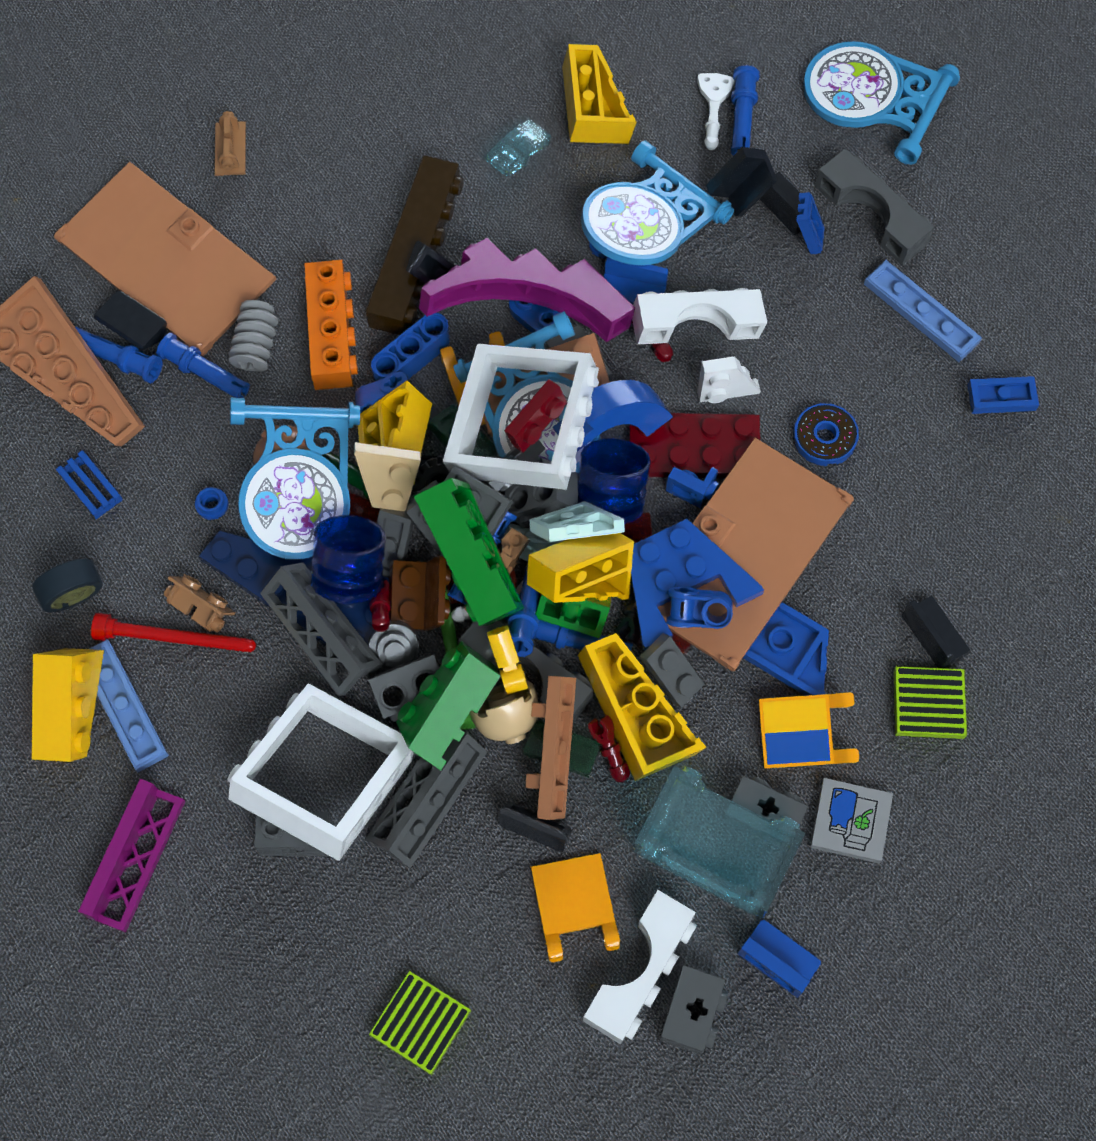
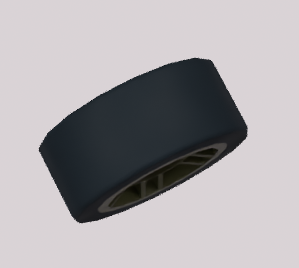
(67, 585)

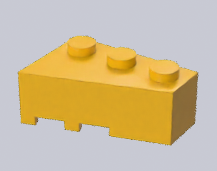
(396, 419)
(583, 569)

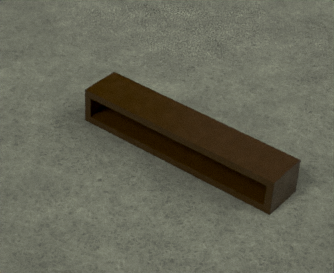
(422, 219)

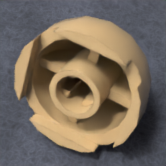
(506, 716)

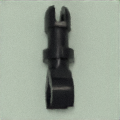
(630, 622)

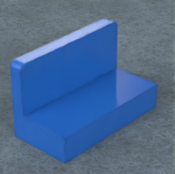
(635, 278)
(780, 958)

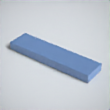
(922, 311)
(127, 712)

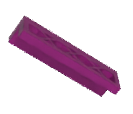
(119, 852)

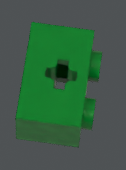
(583, 616)

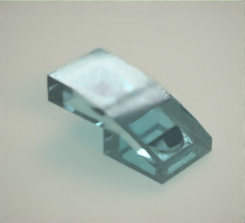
(515, 148)

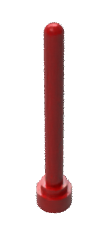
(106, 627)

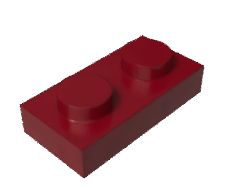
(536, 415)

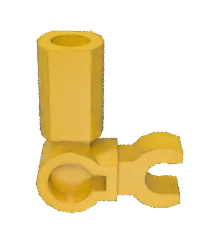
(507, 658)

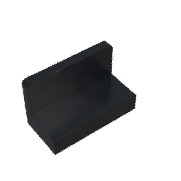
(743, 179)
(783, 202)
(935, 632)

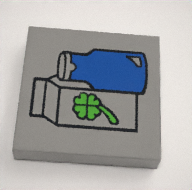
(851, 820)

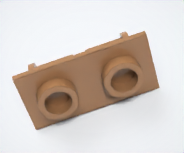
(230, 145)
(188, 593)

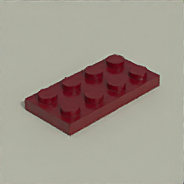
(698, 442)

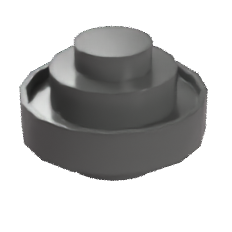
(394, 645)

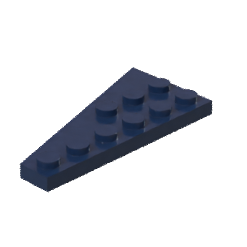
(253, 568)

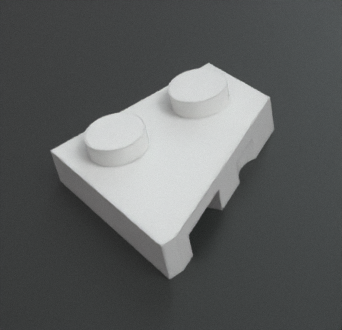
(724, 380)

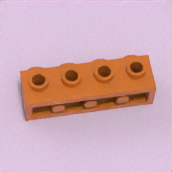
(329, 325)

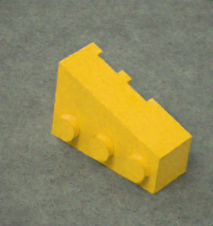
(592, 101)
(64, 702)

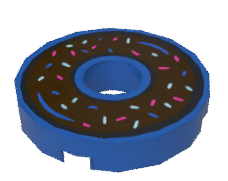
(831, 418)

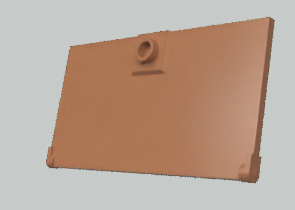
(165, 257)
(771, 523)

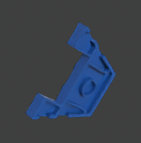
(681, 559)

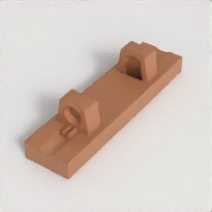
(556, 747)

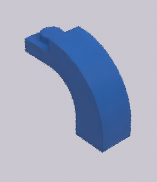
(621, 404)

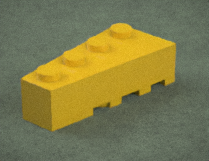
(642, 718)

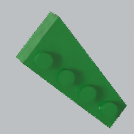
(469, 551)

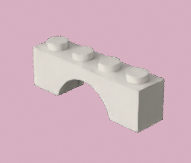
(735, 312)
(617, 1007)

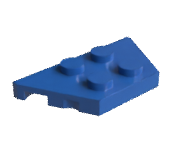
(792, 651)

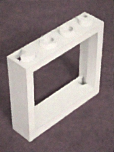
(475, 399)
(296, 820)

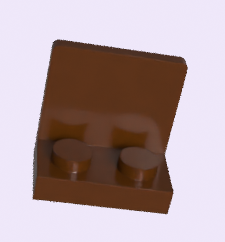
(419, 593)

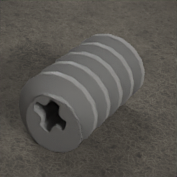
(253, 336)

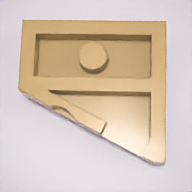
(387, 474)

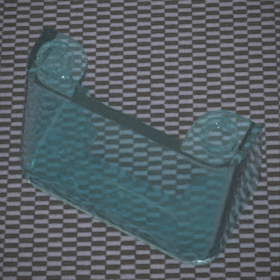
(718, 843)

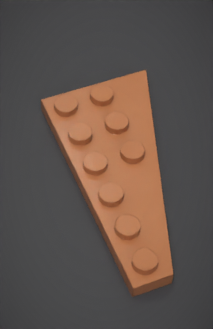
(54, 358)

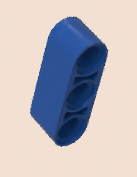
(414, 338)

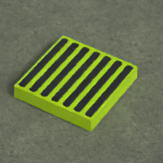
(930, 702)
(420, 1023)

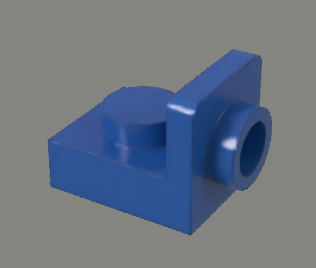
(690, 488)

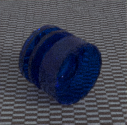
(614, 477)
(348, 559)

